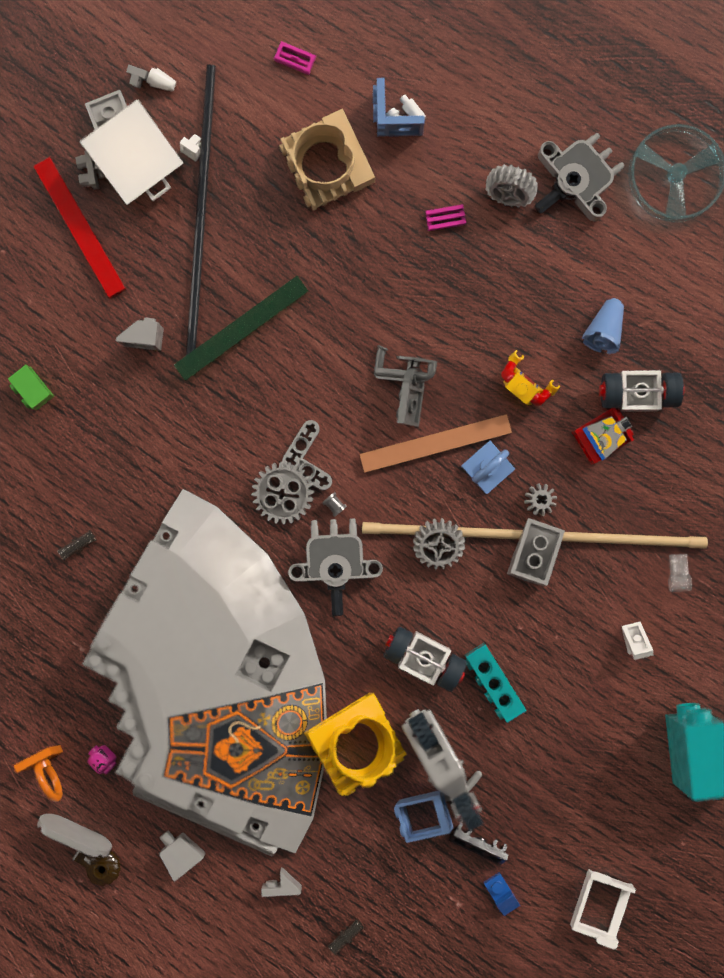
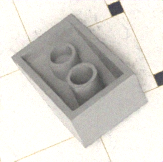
(536, 552)

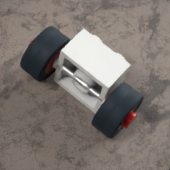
(641, 390)
(425, 658)

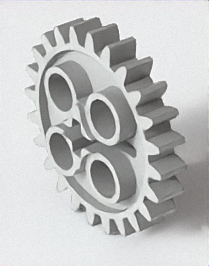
(285, 475)

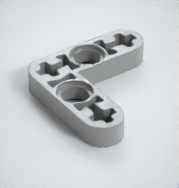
(300, 461)

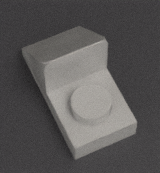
(287, 886)

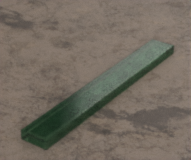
(241, 328)

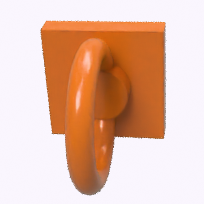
(42, 761)

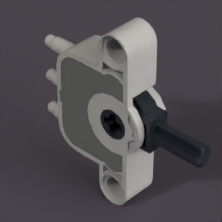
(587, 169)
(332, 550)

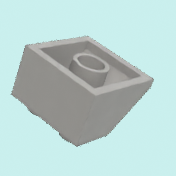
(142, 335)

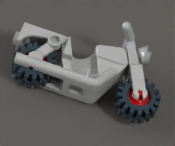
(443, 766)

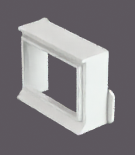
(603, 938)

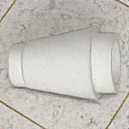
(160, 80)

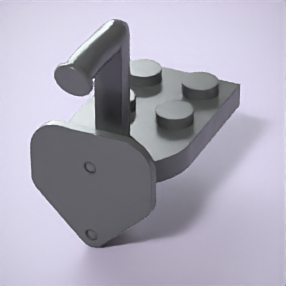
(412, 386)

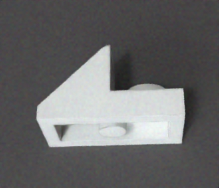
(637, 641)

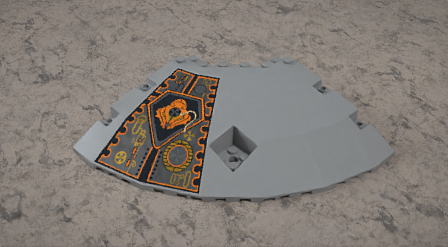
(193, 684)

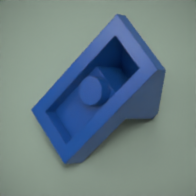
(501, 894)

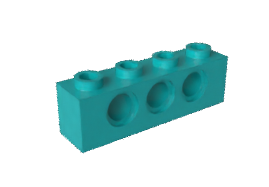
(514, 706)

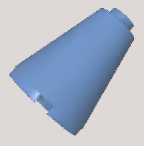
(606, 328)

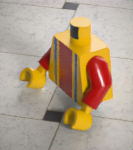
(523, 386)

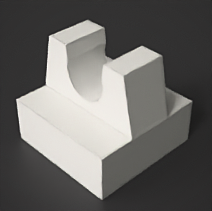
(191, 147)

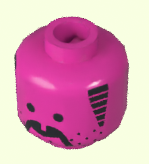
(102, 759)

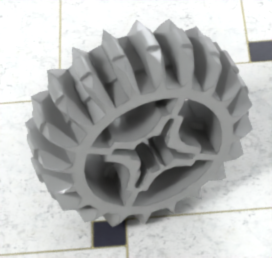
(511, 186)
(424, 539)

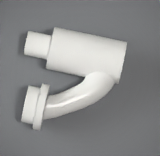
(409, 107)

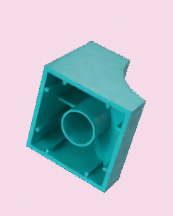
(696, 751)

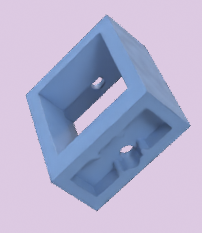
(442, 812)

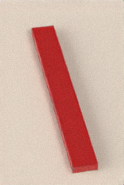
(79, 227)

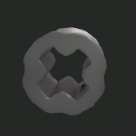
(334, 504)

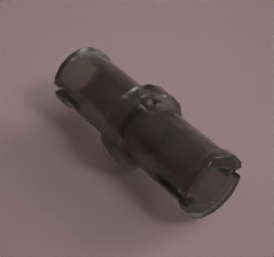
(77, 545)
(346, 936)

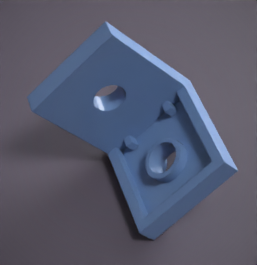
(393, 124)

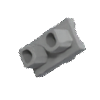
(90, 178)

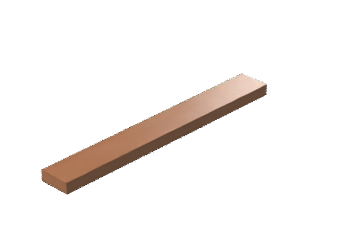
(435, 443)

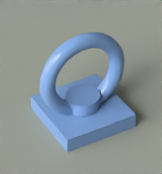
(488, 467)

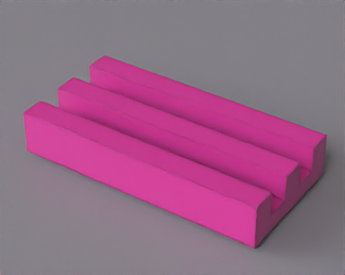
(277, 58)
(445, 210)

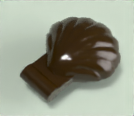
(99, 869)

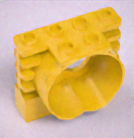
(324, 737)

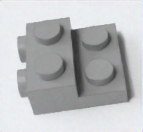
(105, 108)

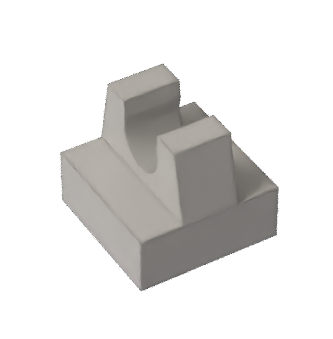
(137, 75)

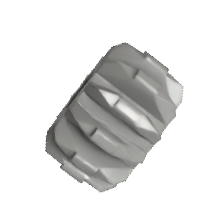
(539, 506)

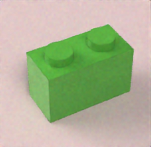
(30, 387)

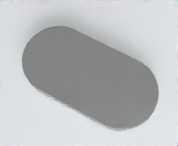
(74, 835)

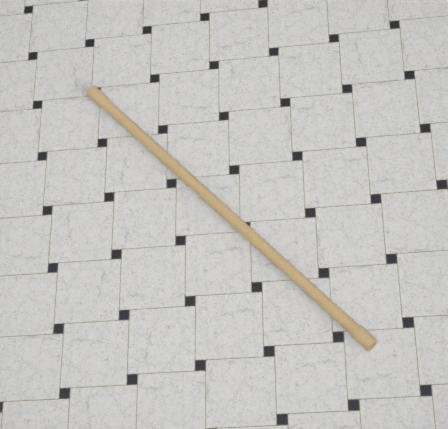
(690, 542)

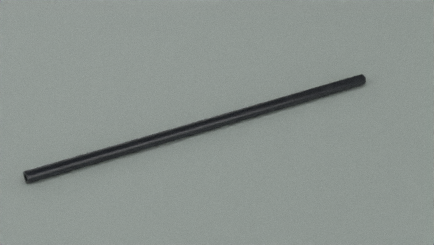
(201, 208)

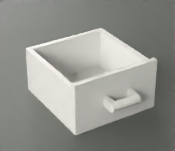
(132, 153)

